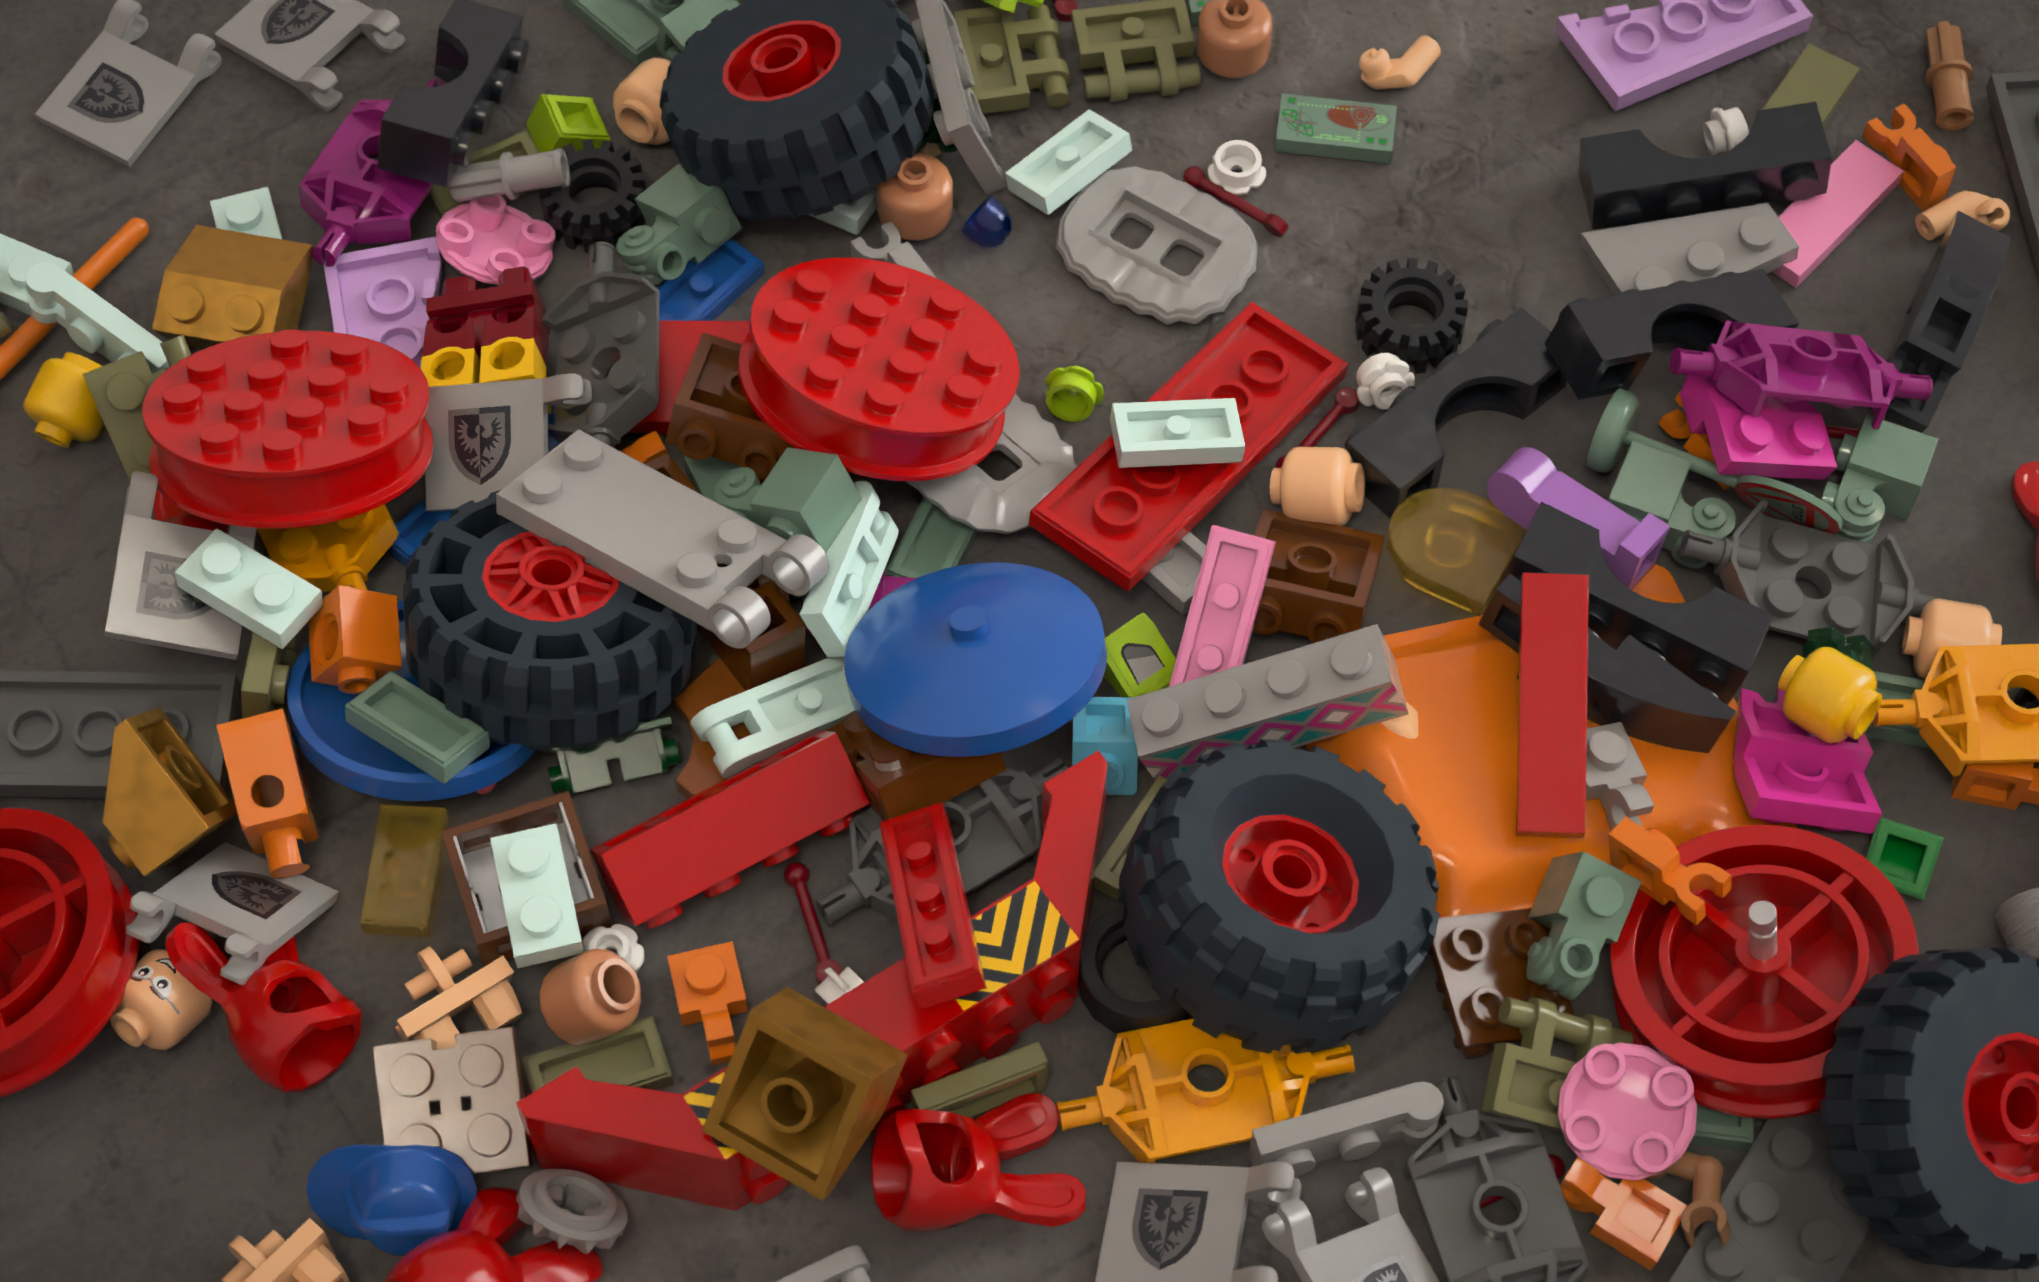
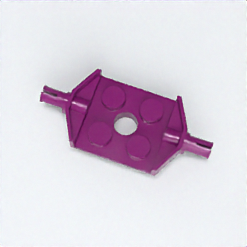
(354, 196)
(1797, 366)

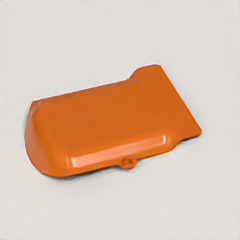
(1464, 768)

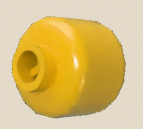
(63, 401)
(1829, 695)

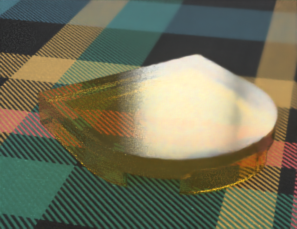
(1453, 545)

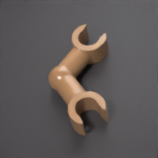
(1706, 1206)

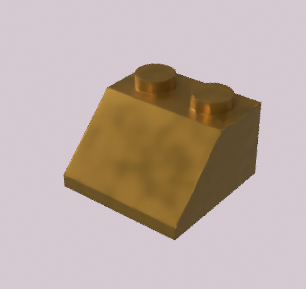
(232, 287)
(158, 794)
(803, 1091)

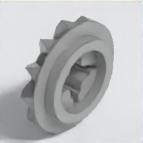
(589, 1210)

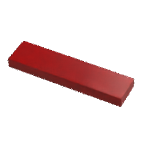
(1552, 705)
(931, 906)

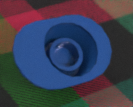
(391, 1193)

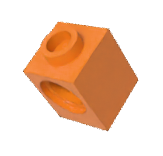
(354, 639)

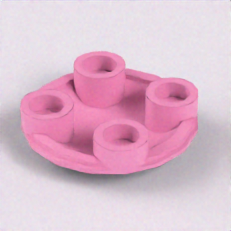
(491, 237)
(1627, 1110)

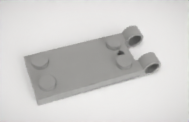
(659, 536)

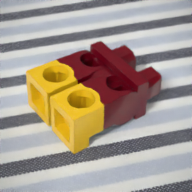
(486, 332)

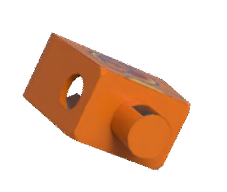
(270, 790)

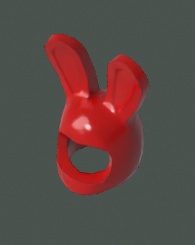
(284, 1019)
(945, 1167)
(477, 1253)

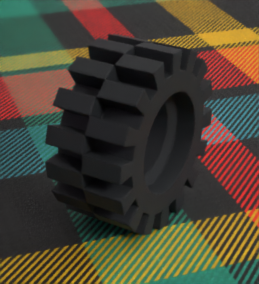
(600, 221)
(1414, 288)

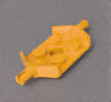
(333, 551)
(1967, 708)
(1164, 1116)

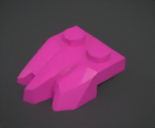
(1779, 443)
(1798, 776)

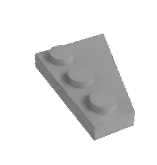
(961, 116)
(1690, 248)

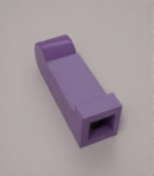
(1625, 543)

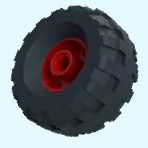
(1278, 896)

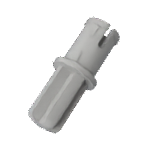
(510, 175)

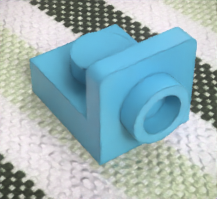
(1107, 728)

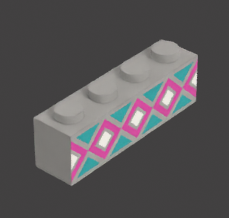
(1282, 697)

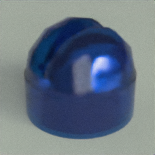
(988, 224)

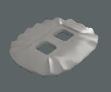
(1178, 217)
(1006, 504)

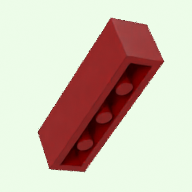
(730, 828)

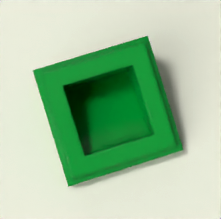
(1904, 855)

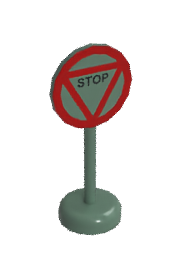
(1785, 501)

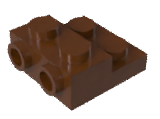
(714, 415)
(1316, 577)

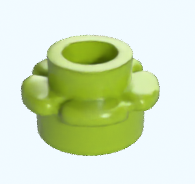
(1072, 393)

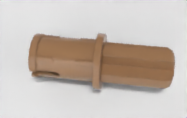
(1949, 77)

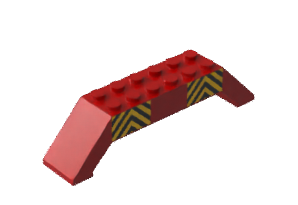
(1031, 974)

